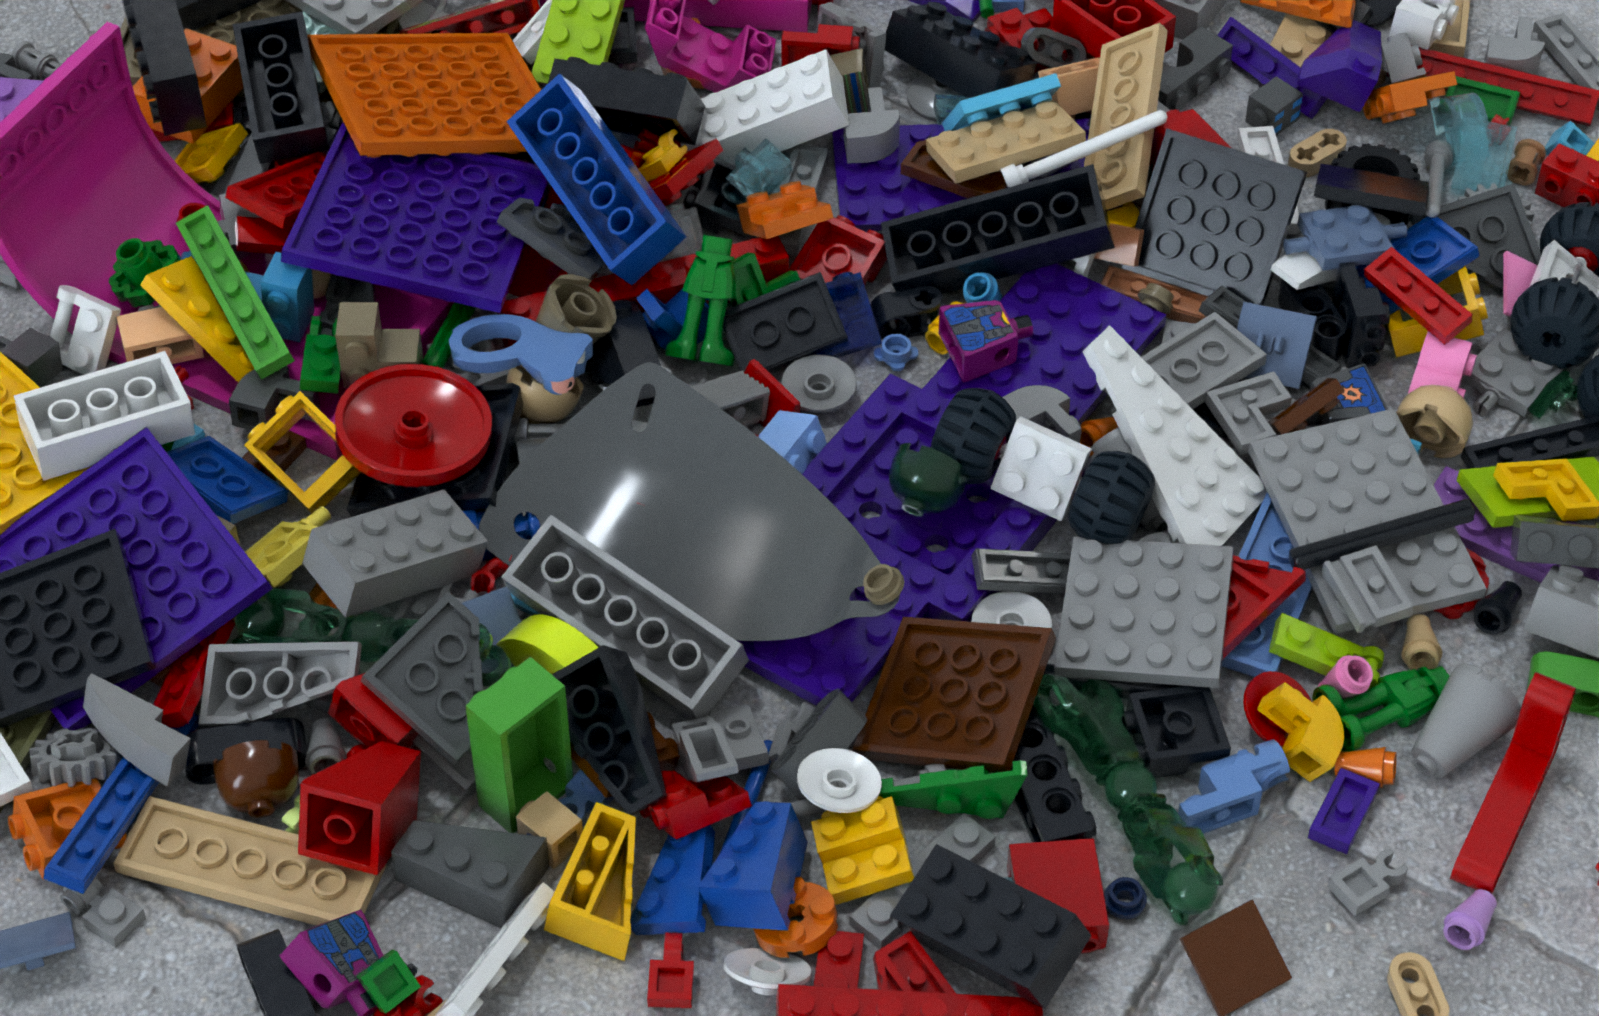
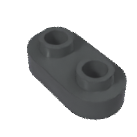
(1051, 47)

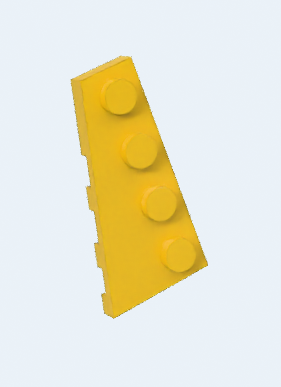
(191, 302)

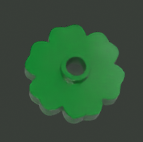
(133, 263)

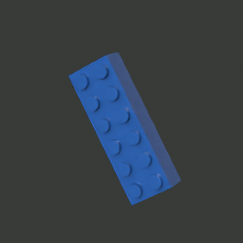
(596, 180)

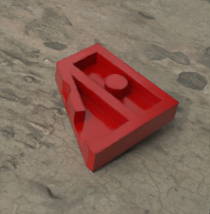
(907, 967)

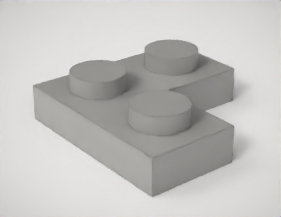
(1244, 404)

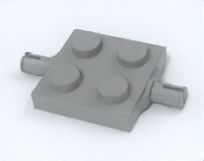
(1508, 376)

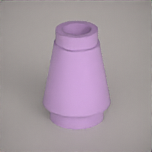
(1469, 921)

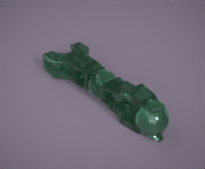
(377, 633)
(1150, 824)

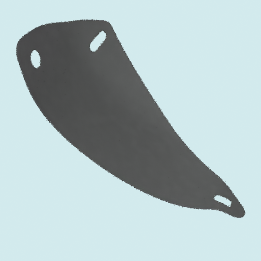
(721, 518)

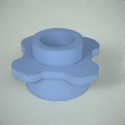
(896, 351)

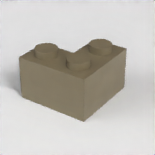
(368, 347)

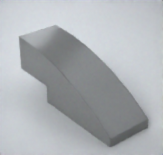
(136, 730)
(704, 749)

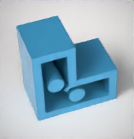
(287, 296)

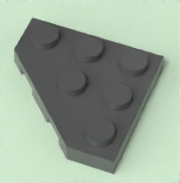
(1495, 225)
(553, 236)
(433, 676)

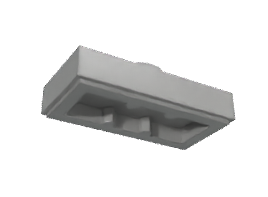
(742, 736)

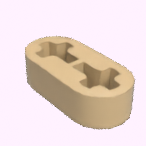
(1313, 149)

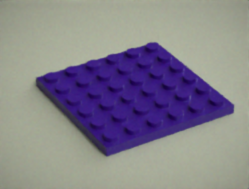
(415, 222)
(177, 550)

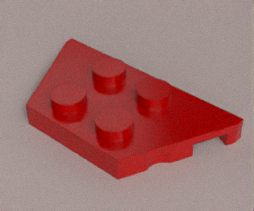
(1254, 596)

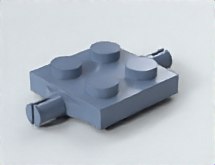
(1343, 236)

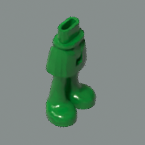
(713, 280)
(1404, 699)

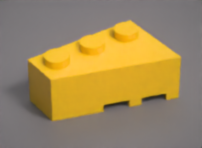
(596, 886)

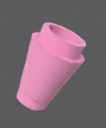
(1349, 676)

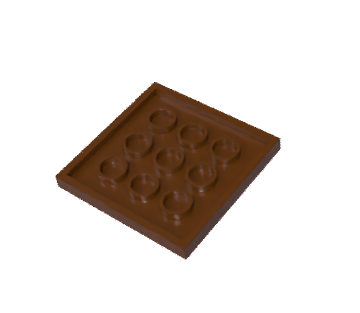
(955, 694)

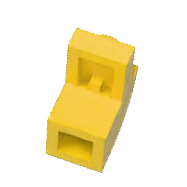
(1312, 729)

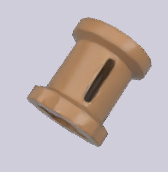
(1524, 158)

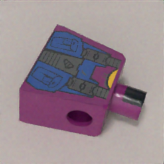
(981, 336)
(331, 958)

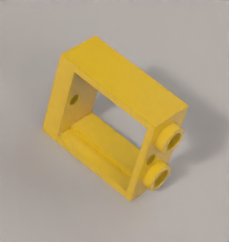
(1410, 335)
(266, 435)

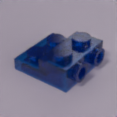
(855, 314)

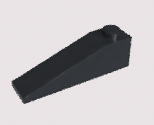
(624, 349)

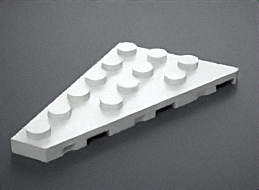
(1199, 479)

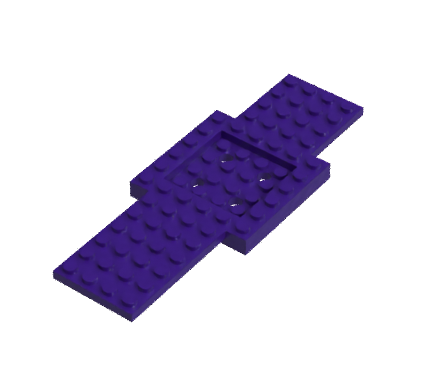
(855, 467)

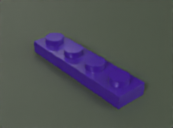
(1266, 62)

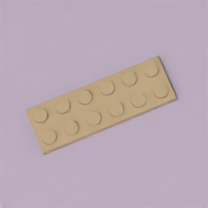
(1123, 93)
(239, 864)

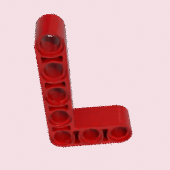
(1515, 784)

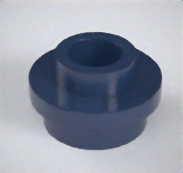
(1125, 889)

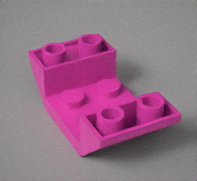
(702, 53)

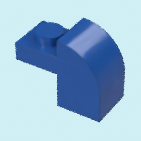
(667, 319)

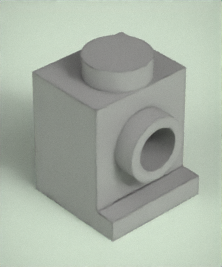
(1402, 59)

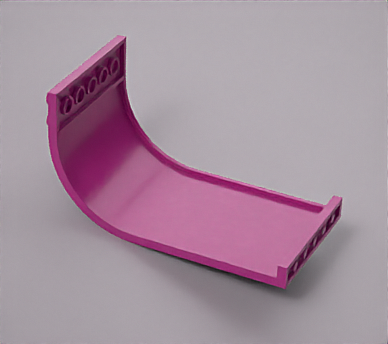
(92, 174)

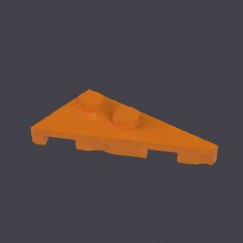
(1327, 11)

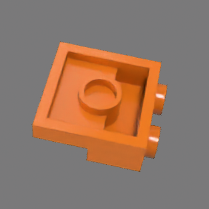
(1402, 98)
(783, 211)
(47, 818)

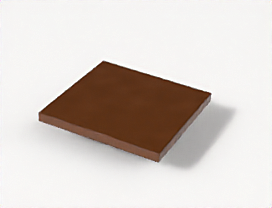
(1235, 958)

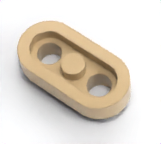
(1420, 997)

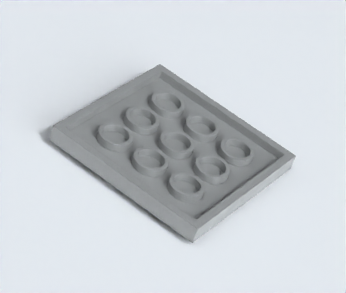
(1145, 612)

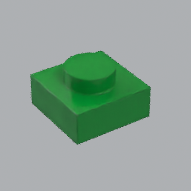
(388, 981)

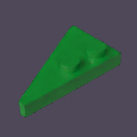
(961, 791)

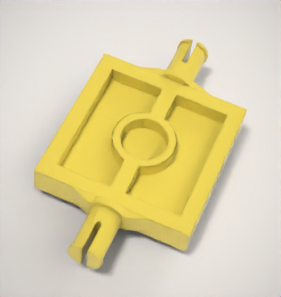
(284, 547)

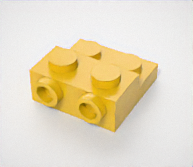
(863, 850)

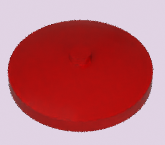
(413, 425)

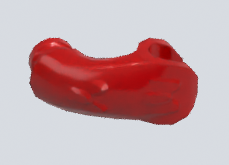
(485, 577)

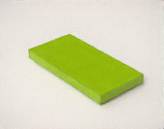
(1497, 506)

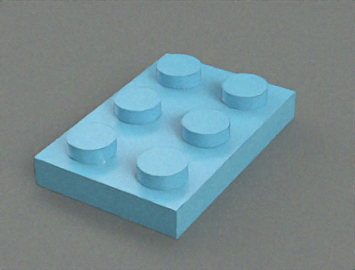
(1002, 101)

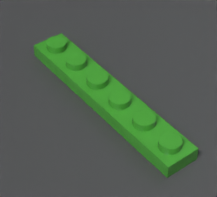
(235, 292)

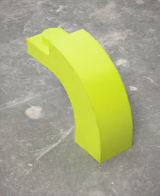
(547, 641)

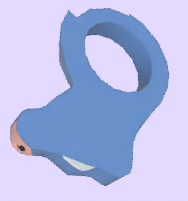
(546, 354)

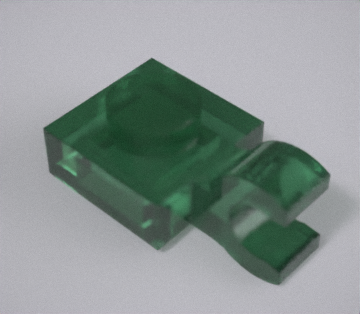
(1554, 395)

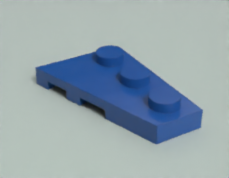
(671, 892)

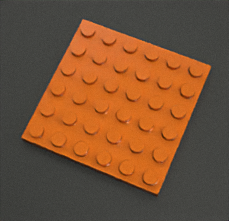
(425, 91)

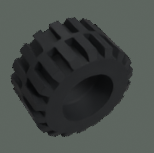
(1377, 160)

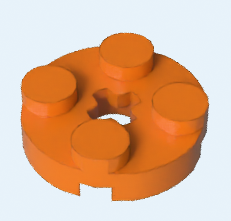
(810, 934)

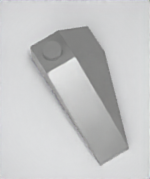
(266, 678)

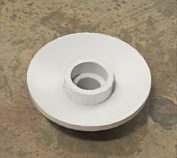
(1012, 609)
(839, 780)
(766, 971)

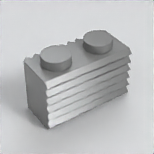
(737, 396)

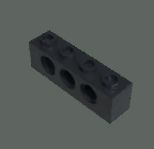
(1058, 794)

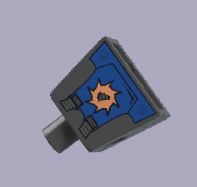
(1358, 399)

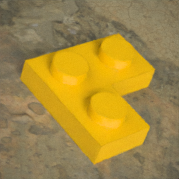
(1554, 481)

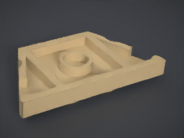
(1300, 37)

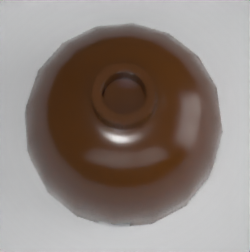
(257, 777)

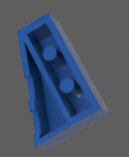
(757, 870)

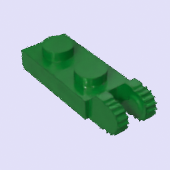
(320, 360)

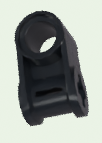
(905, 312)

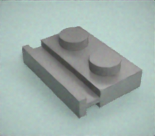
(1367, 589)

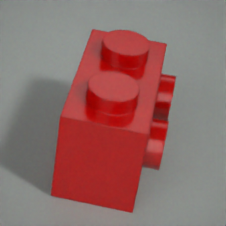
(1568, 177)

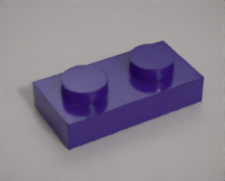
(1343, 811)

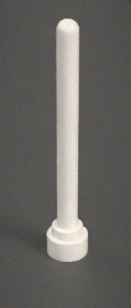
(1018, 174)

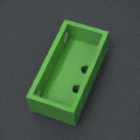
(519, 741)

